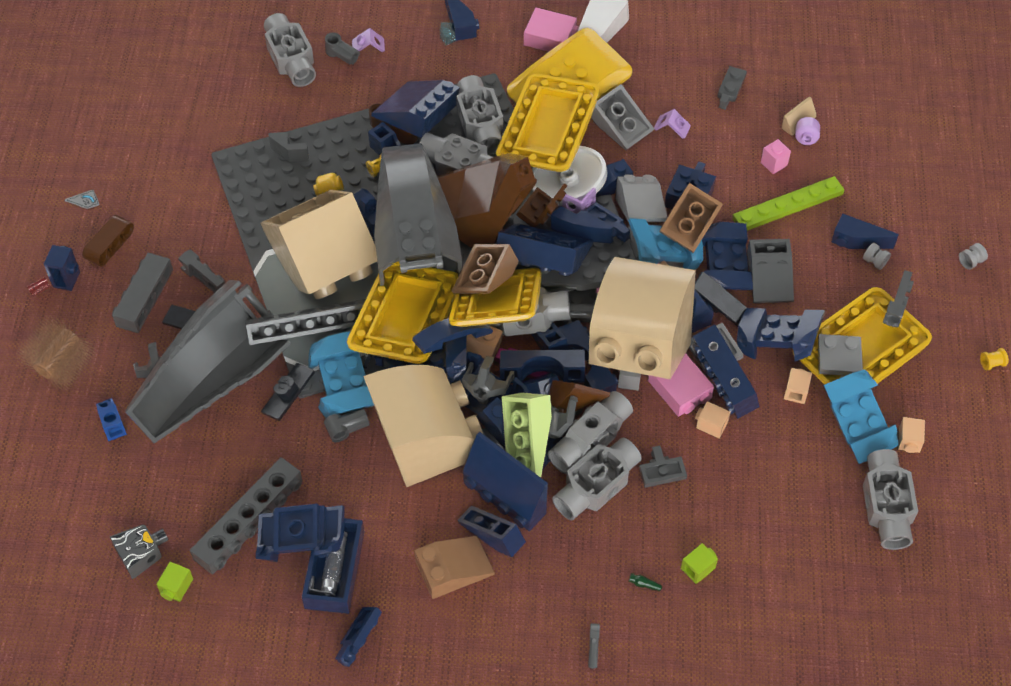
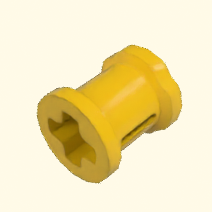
(374, 166)
(993, 359)

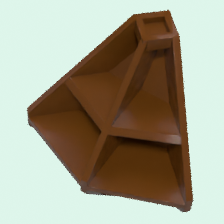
(487, 195)

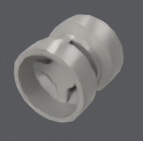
(876, 256)
(972, 256)

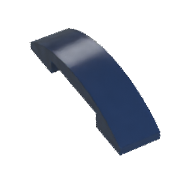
(442, 331)

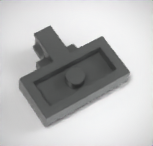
(662, 469)

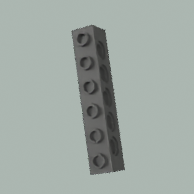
(303, 322)
(234, 519)

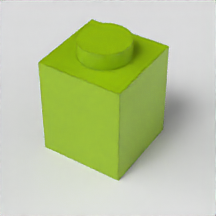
(699, 563)
(174, 582)

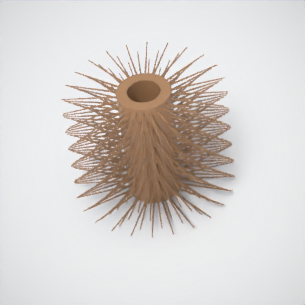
(54, 354)

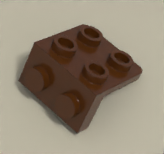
(538, 205)

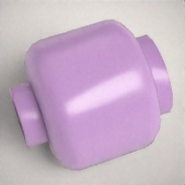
(807, 131)

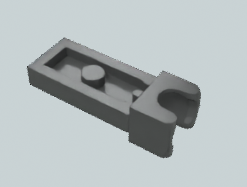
(202, 272)
(896, 309)

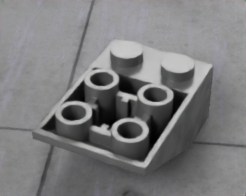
(771, 270)

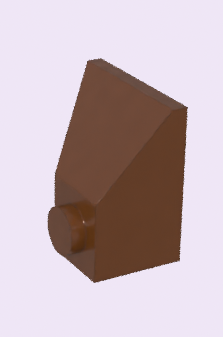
(561, 392)

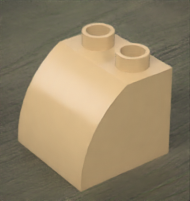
(322, 242)
(642, 318)
(423, 419)

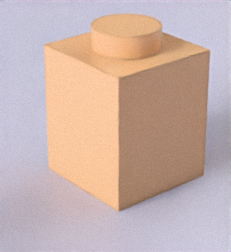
(798, 385)
(712, 419)
(911, 435)

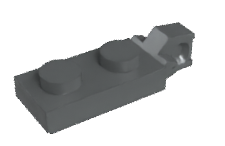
(731, 86)

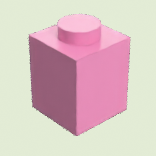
(775, 156)

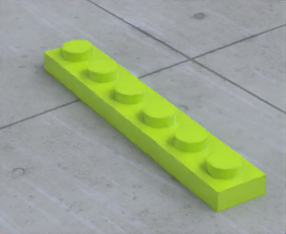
(789, 203)

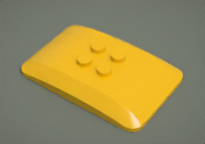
(579, 58)
(549, 121)
(510, 302)
(401, 311)
(882, 345)

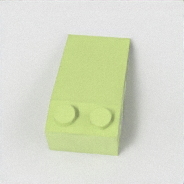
(527, 428)

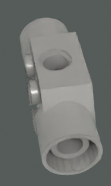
(289, 49)
(479, 113)
(452, 152)
(550, 308)
(595, 427)
(596, 478)
(890, 499)

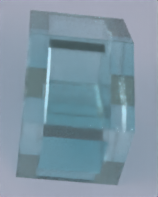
(447, 34)

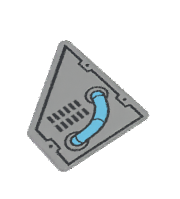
(85, 200)

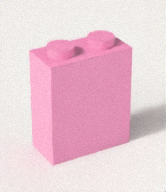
(548, 29)
(685, 388)

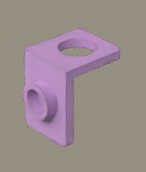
(367, 38)
(675, 121)
(587, 201)

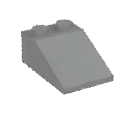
(621, 118)
(641, 198)

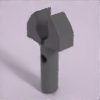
(594, 644)

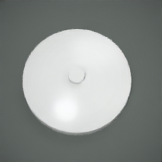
(585, 173)

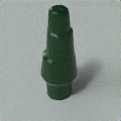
(642, 581)

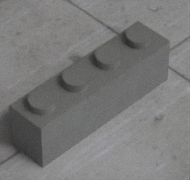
(142, 292)

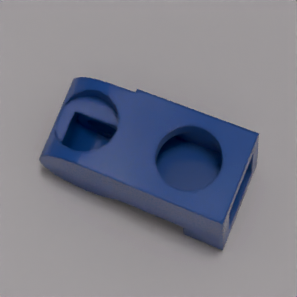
(110, 419)

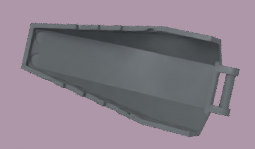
(412, 213)
(203, 362)

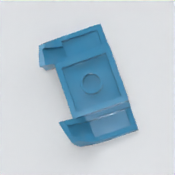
(657, 247)
(341, 375)
(860, 415)

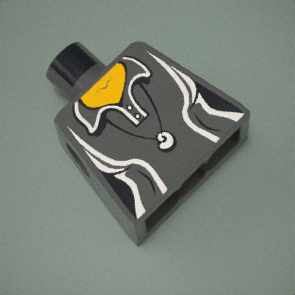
(138, 548)

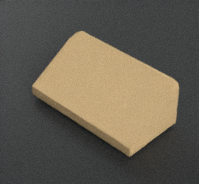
(804, 109)

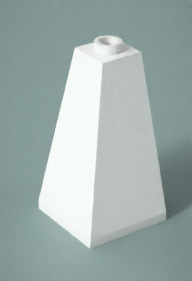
(605, 17)

